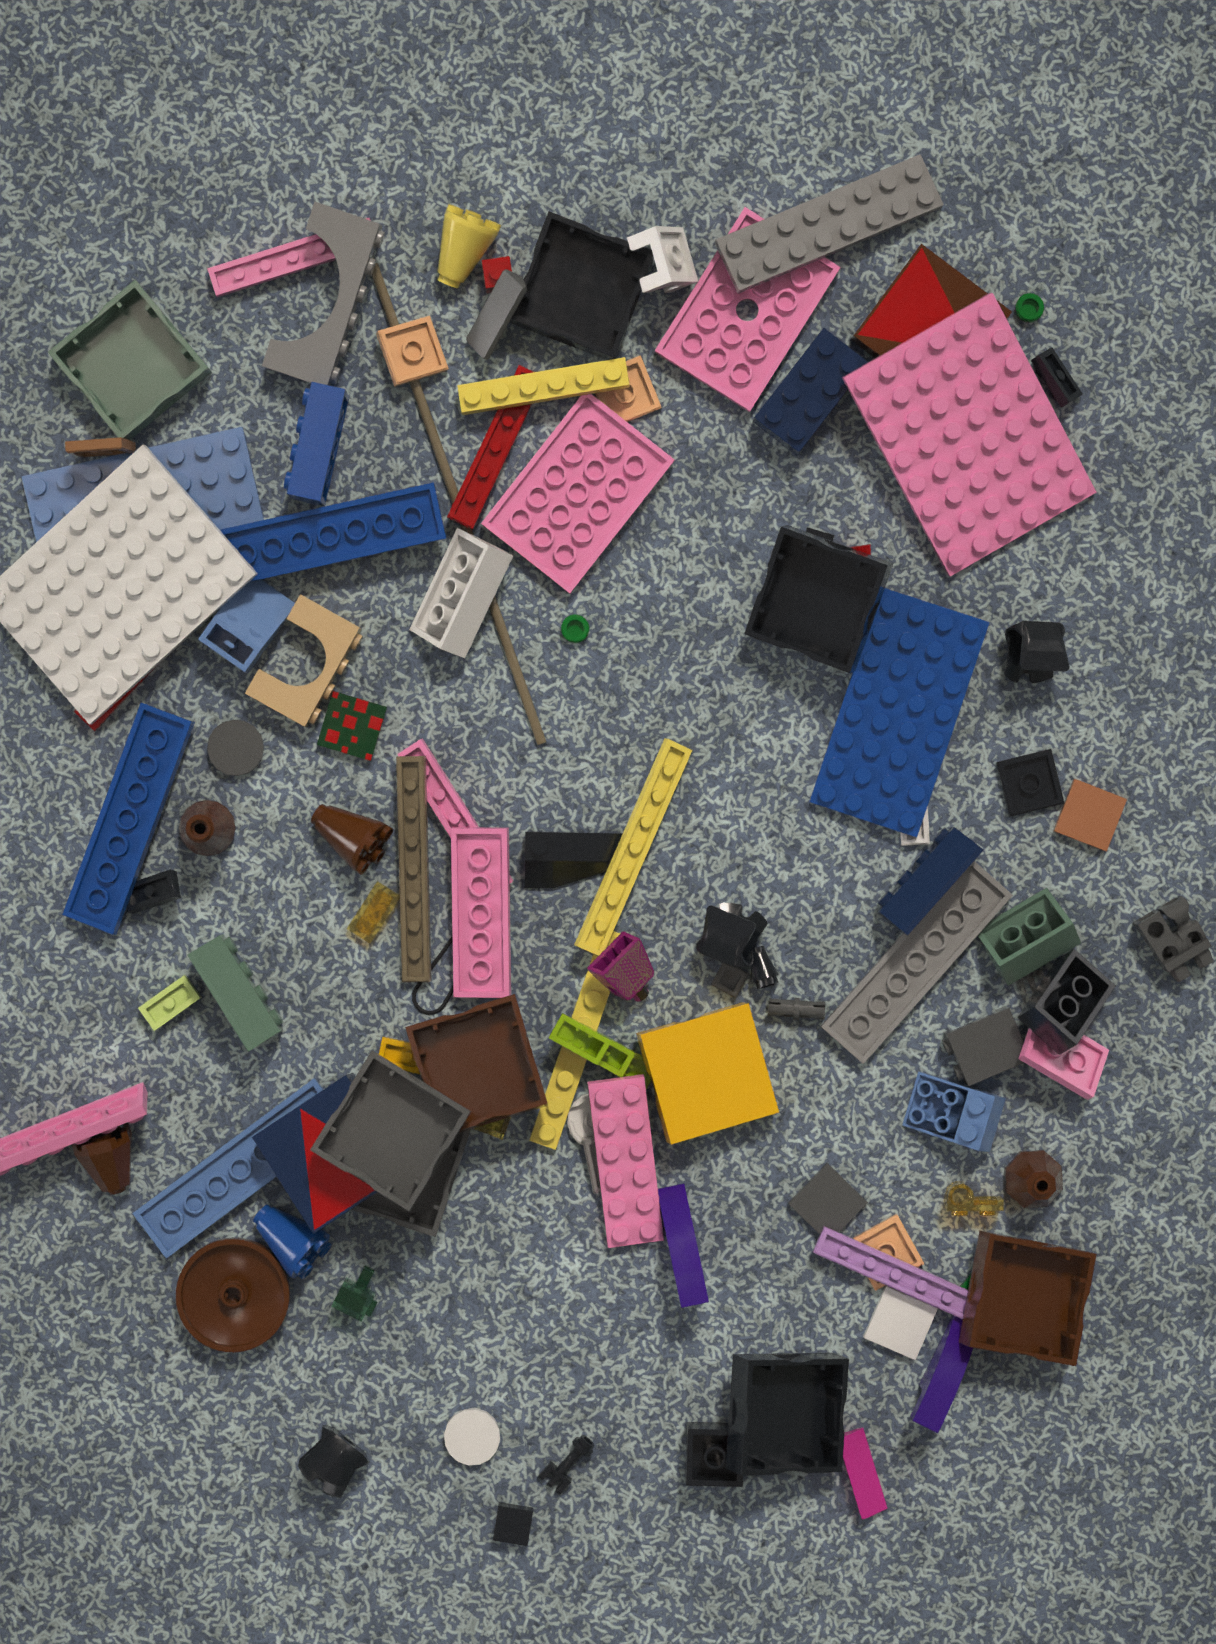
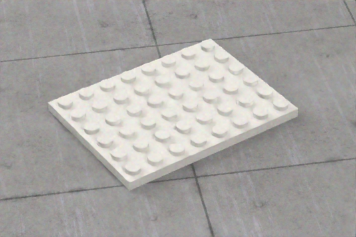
(119, 584)

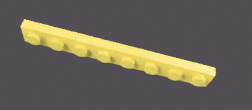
(633, 847)
(569, 1064)

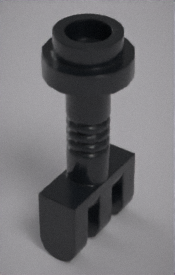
(582, 1446)

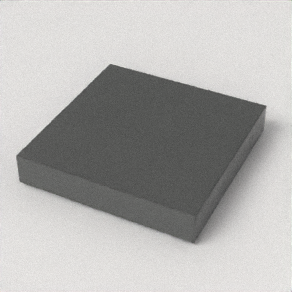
(827, 1200)

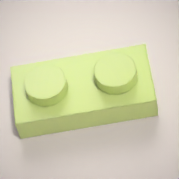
(169, 1002)

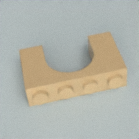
(302, 702)

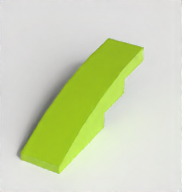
(598, 1048)

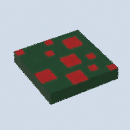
(352, 725)

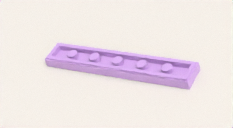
(891, 1271)

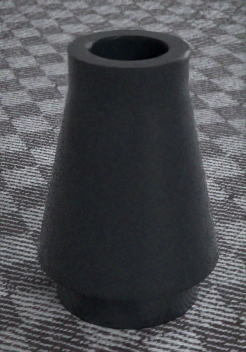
(762, 969)

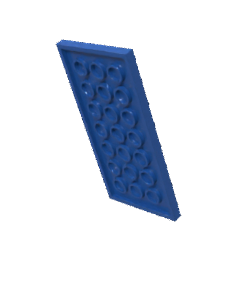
(899, 712)

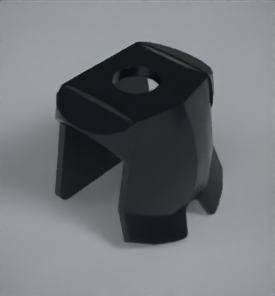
(1035, 650)
(730, 935)
(332, 1461)

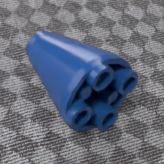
(291, 1240)

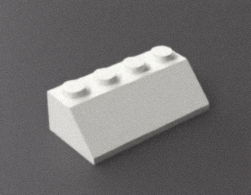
(461, 593)

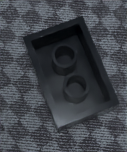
(1066, 1001)

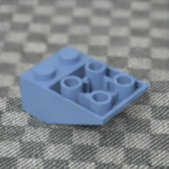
(247, 624)
(954, 1112)

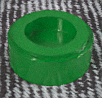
(1029, 307)
(575, 628)

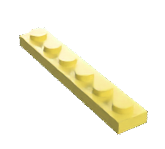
(543, 386)

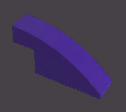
(682, 1245)
(942, 1378)

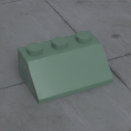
(1028, 936)

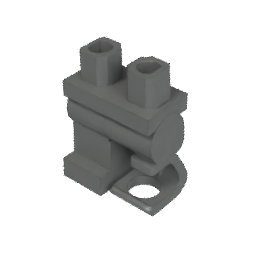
(1177, 947)

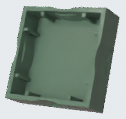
(130, 362)

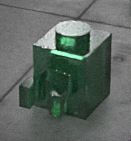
(355, 1297)

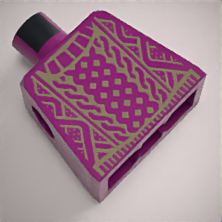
(624, 968)

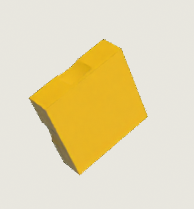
(707, 1073)

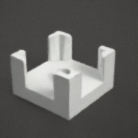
(671, 258)

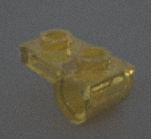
(984, 1204)

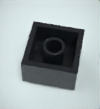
(707, 1456)

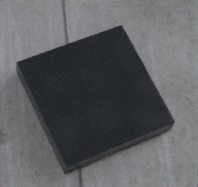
(1030, 782)

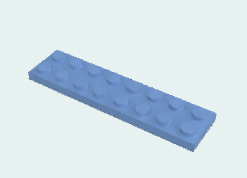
(215, 1183)

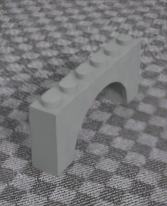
(353, 246)

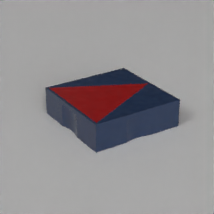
(313, 1184)

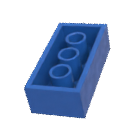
(317, 443)

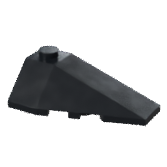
(566, 857)

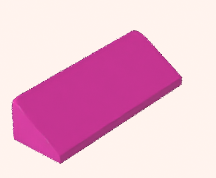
(862, 1474)

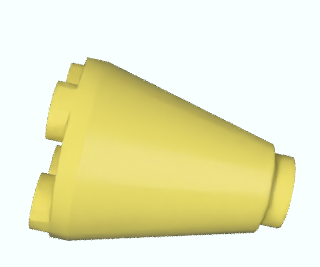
(463, 244)

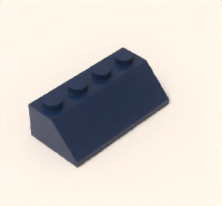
(929, 880)

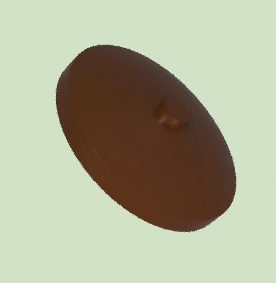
(232, 1294)

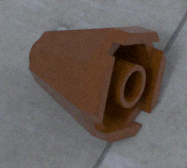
(108, 1159)
(1026, 1171)

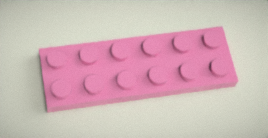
(481, 912)
(73, 1127)
(625, 1161)

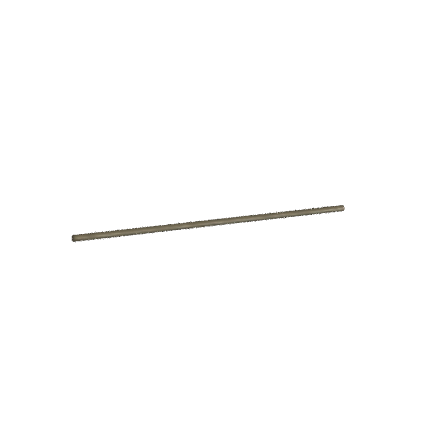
(453, 491)

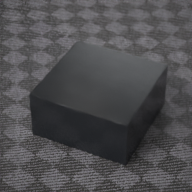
(513, 1524)

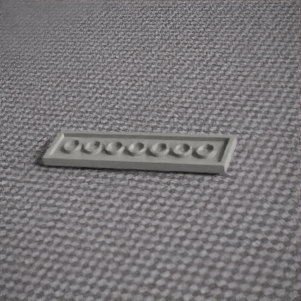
(828, 223)
(915, 963)

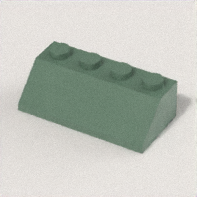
(235, 991)

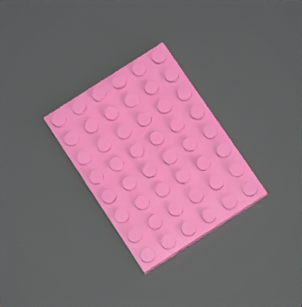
(969, 434)

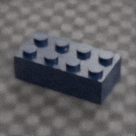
(808, 392)

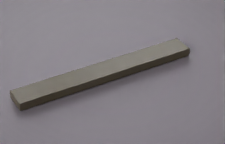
(413, 868)

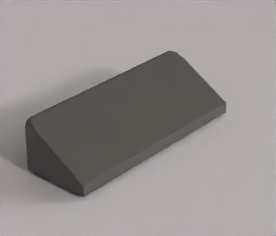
(496, 313)

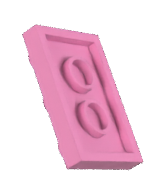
(1075, 1068)

